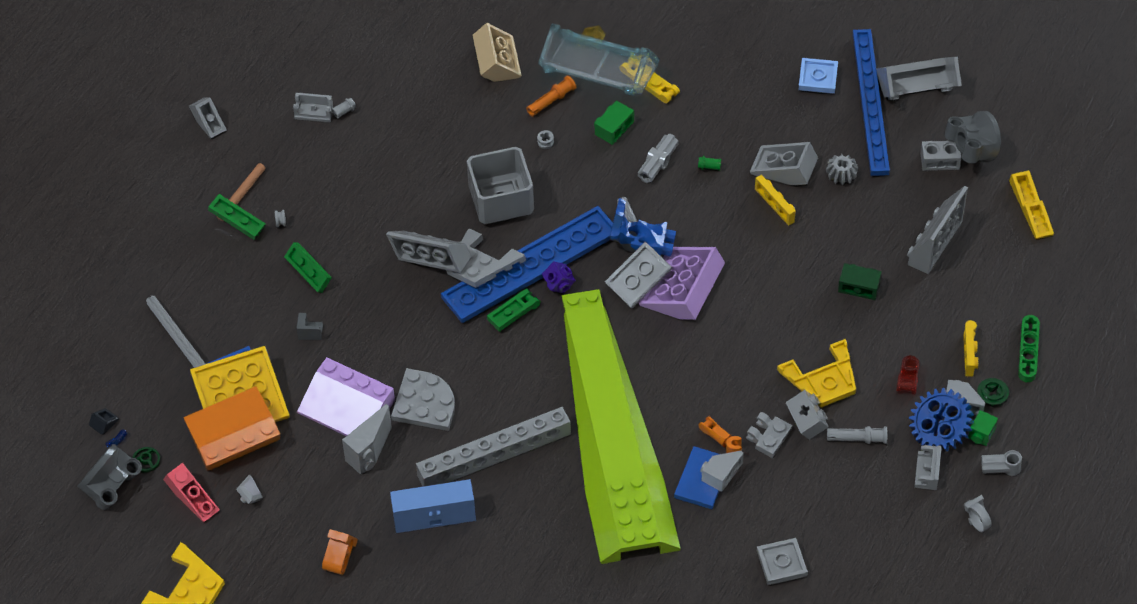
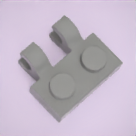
(773, 437)

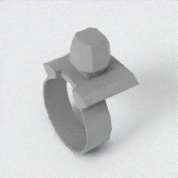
(976, 513)

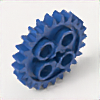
(925, 415)

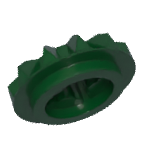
(990, 385)

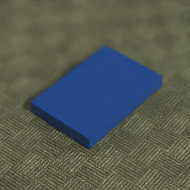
(690, 485)

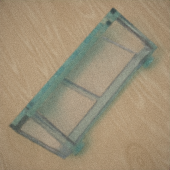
(597, 60)

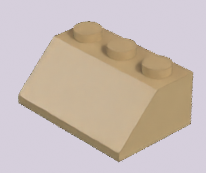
(496, 54)

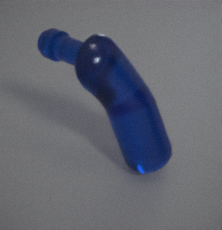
(118, 439)

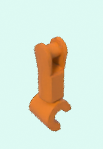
(732, 443)

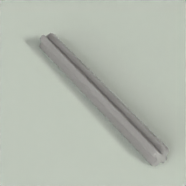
(174, 332)

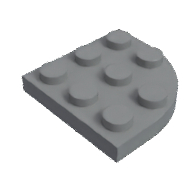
(424, 401)

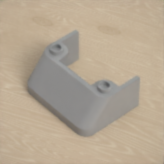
(919, 76)

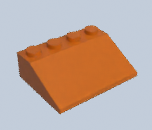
(232, 428)

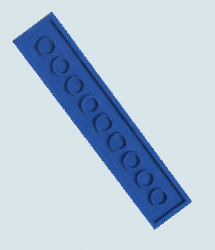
(560, 245)

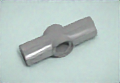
(658, 158)

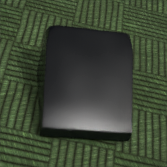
(102, 420)

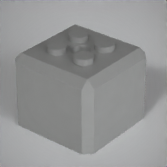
(500, 185)

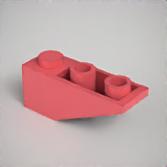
(191, 492)

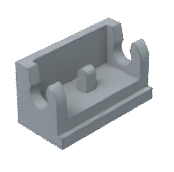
(313, 107)
(928, 467)

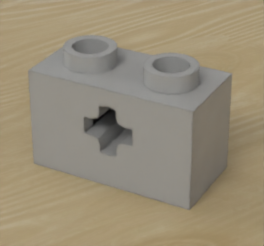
(807, 414)

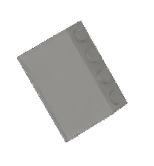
(938, 232)

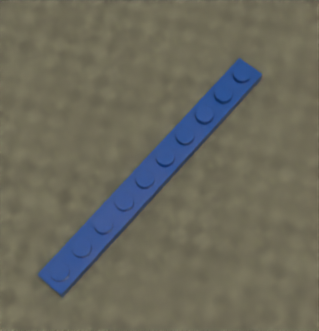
(871, 102)

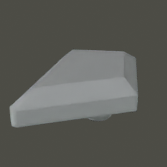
(249, 491)

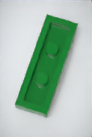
(236, 216)
(307, 267)

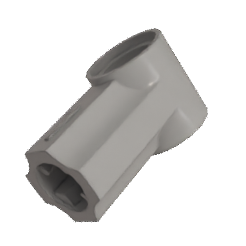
(1002, 464)

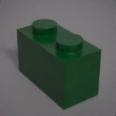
(859, 281)

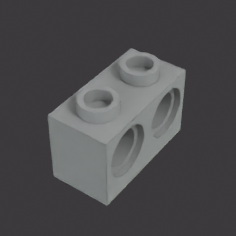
(940, 155)

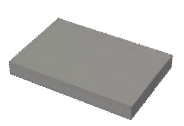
(638, 275)

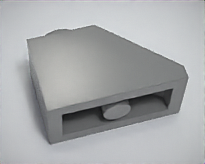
(207, 117)
(969, 393)
(721, 469)

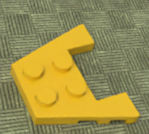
(828, 382)
(197, 584)

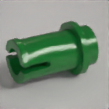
(709, 163)

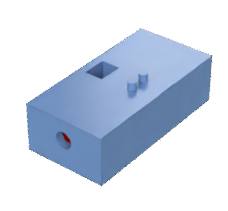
(433, 506)

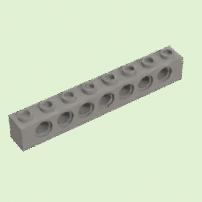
(494, 448)

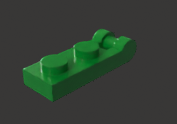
(513, 309)

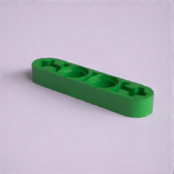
(1028, 348)

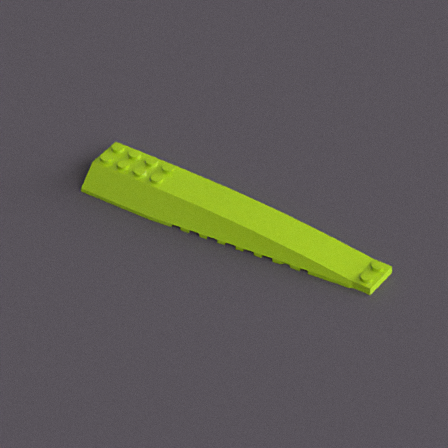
(617, 457)

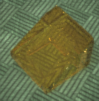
(594, 32)

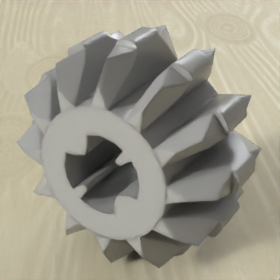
(842, 169)

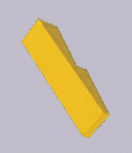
(1031, 205)

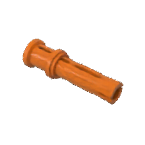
(557, 92)

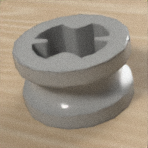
(548, 143)
(280, 218)

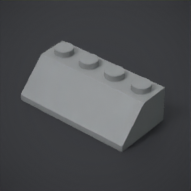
(429, 250)

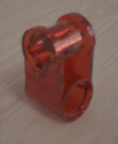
(908, 377)

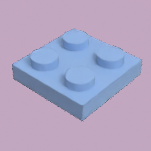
(818, 75)

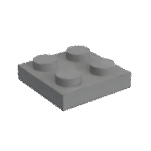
(782, 561)

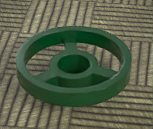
(149, 461)

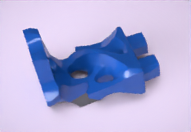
(653, 235)

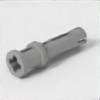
(868, 434)

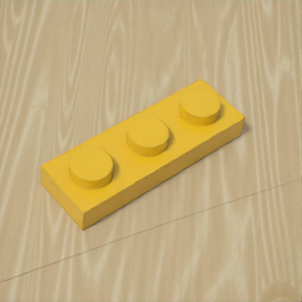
(775, 199)

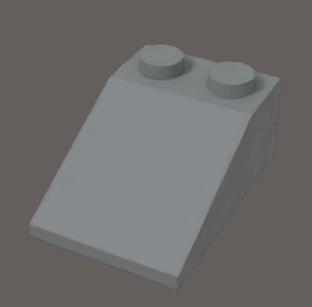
(785, 162)
(367, 440)

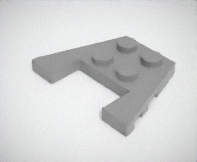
(482, 266)

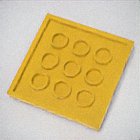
(237, 374)

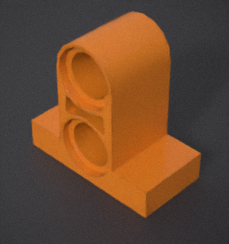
(338, 551)

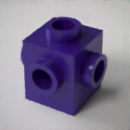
(558, 277)

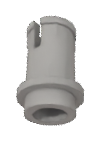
(343, 108)

